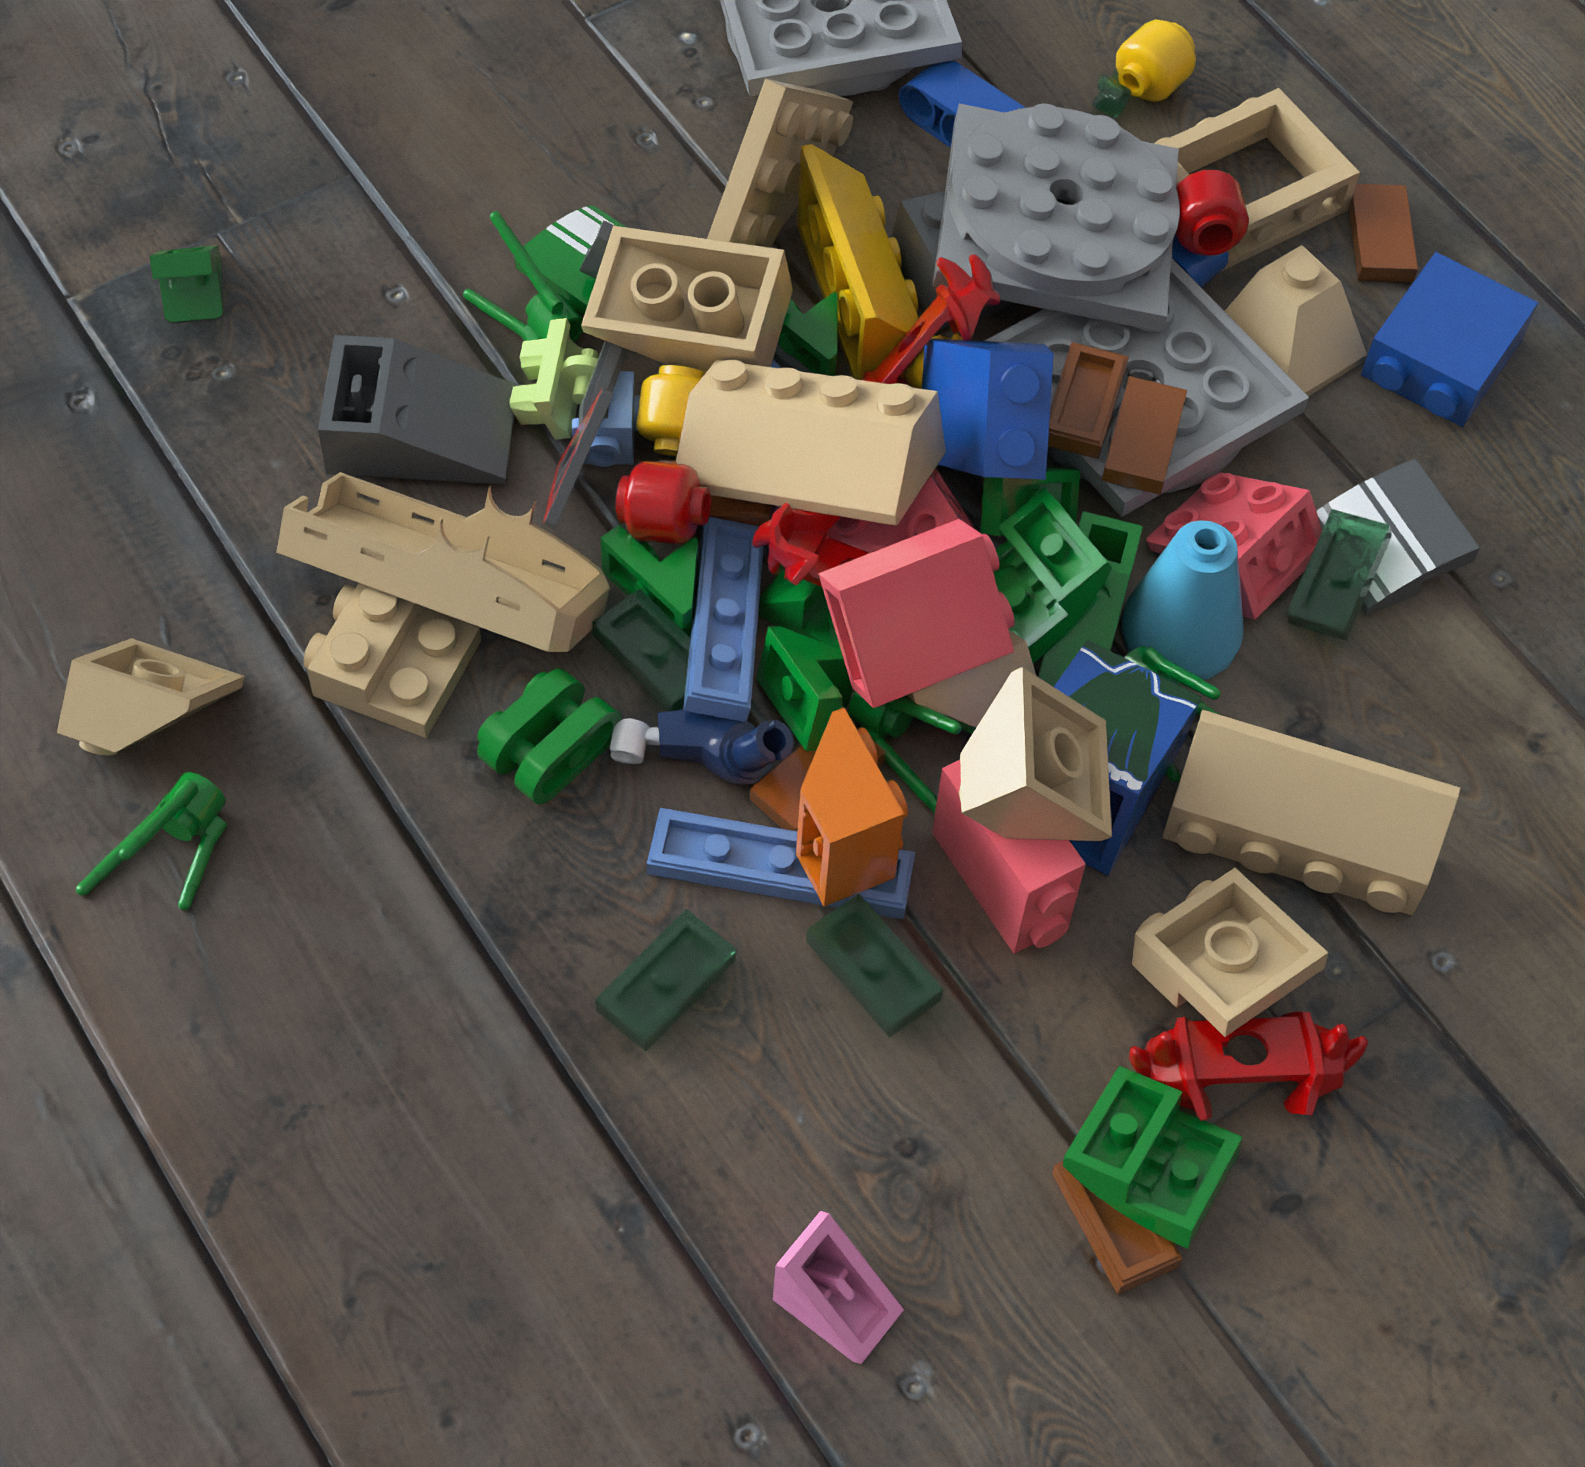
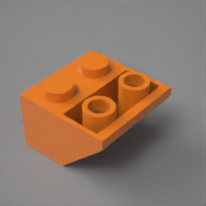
(848, 815)

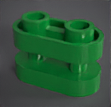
(547, 735)

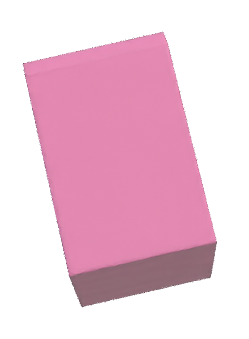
(834, 1290)

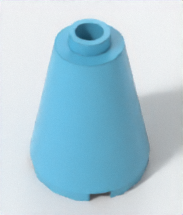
(1190, 602)

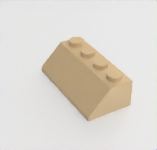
(811, 440)
(1310, 813)

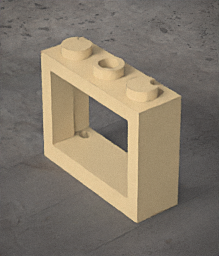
(1288, 211)

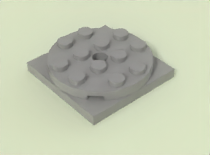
(838, 43)
(1086, 259)
(1228, 379)

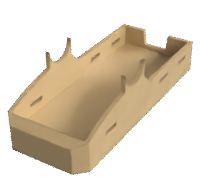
(468, 567)

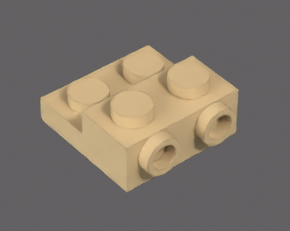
(389, 658)
(1226, 952)

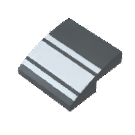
(1424, 530)

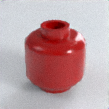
(1211, 213)
(662, 502)

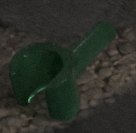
(1112, 95)

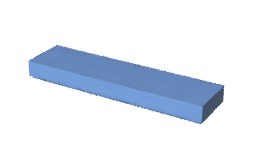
(724, 621)
(753, 861)

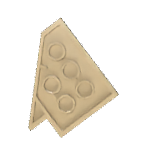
(767, 167)

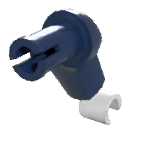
(724, 746)

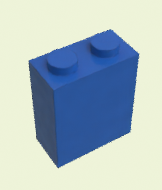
(1448, 339)

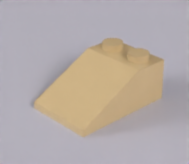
(689, 298)

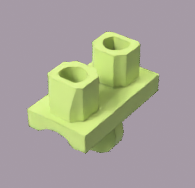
(562, 380)

